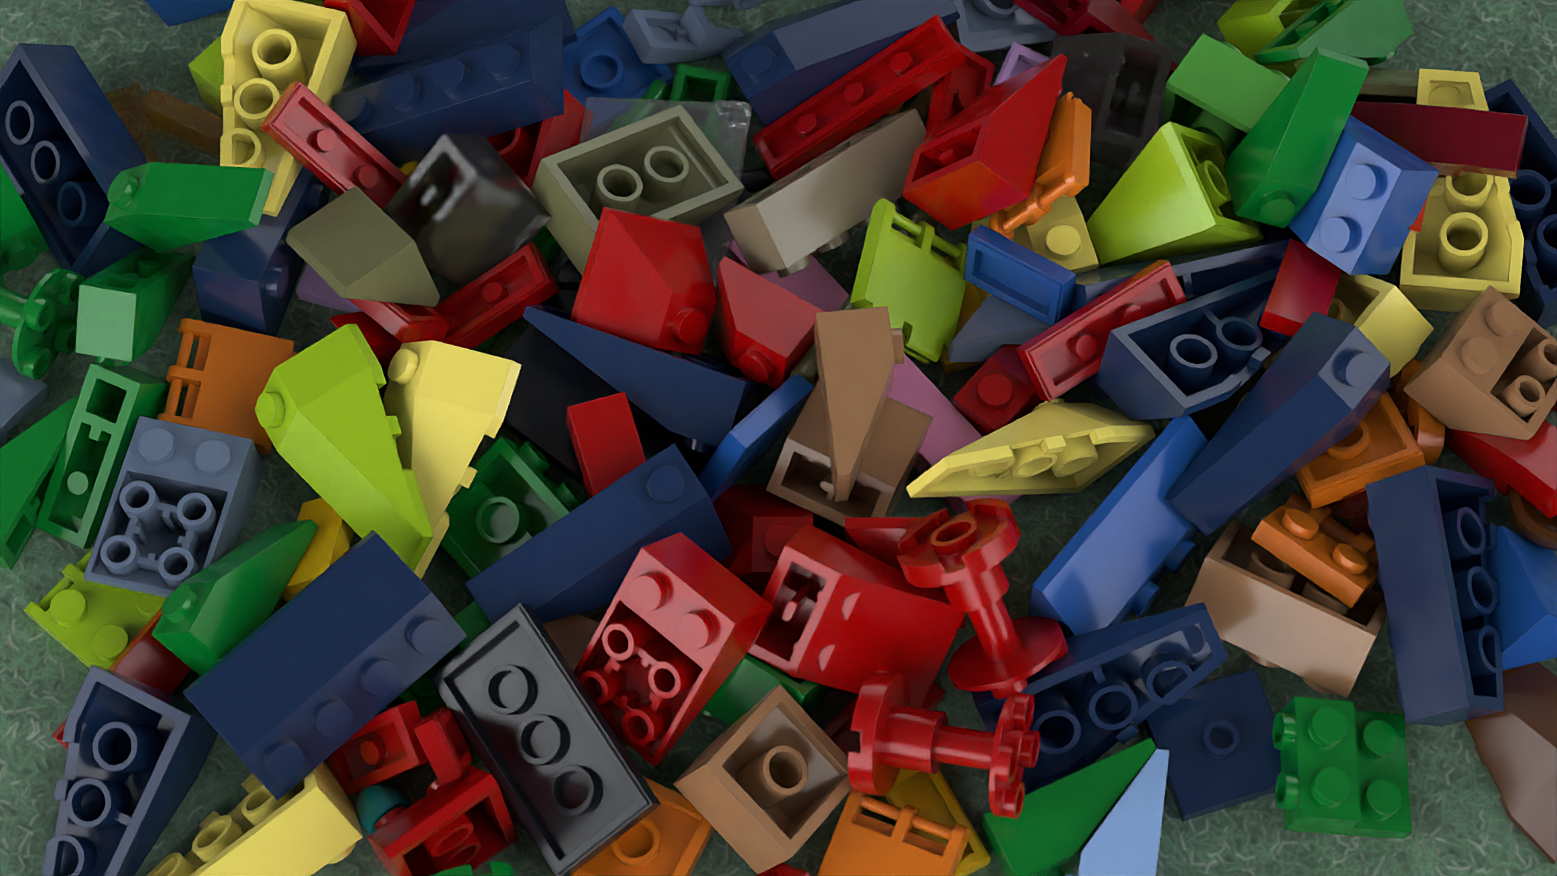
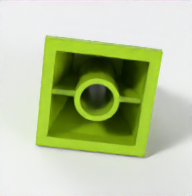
(1170, 203)

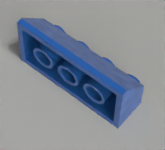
(1125, 543)

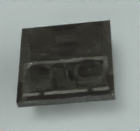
(1123, 86)
(466, 208)

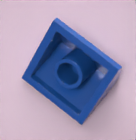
(1527, 599)

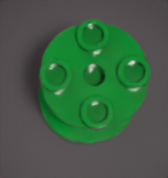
(42, 321)

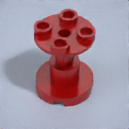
(965, 560)
(921, 740)

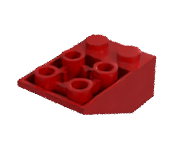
(987, 150)
(851, 615)
(668, 643)

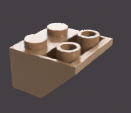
(1489, 371)
(805, 469)

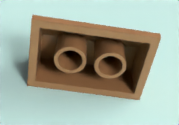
(1284, 615)

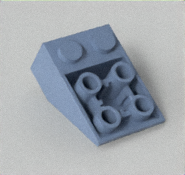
(174, 506)

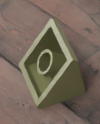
(363, 252)

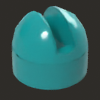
(376, 802)

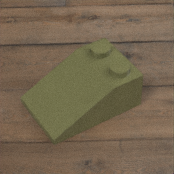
(645, 168)

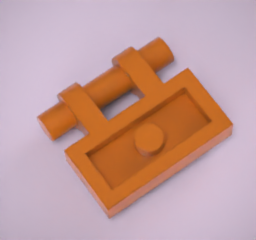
(1320, 548)

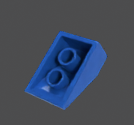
(1364, 201)

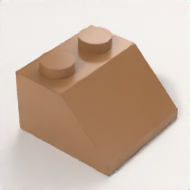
(768, 780)

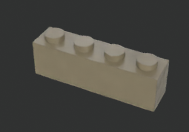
(826, 196)

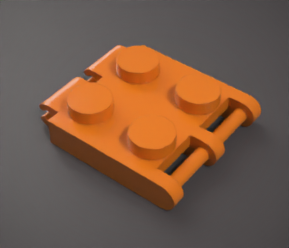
(1060, 170)
(224, 380)
(878, 849)

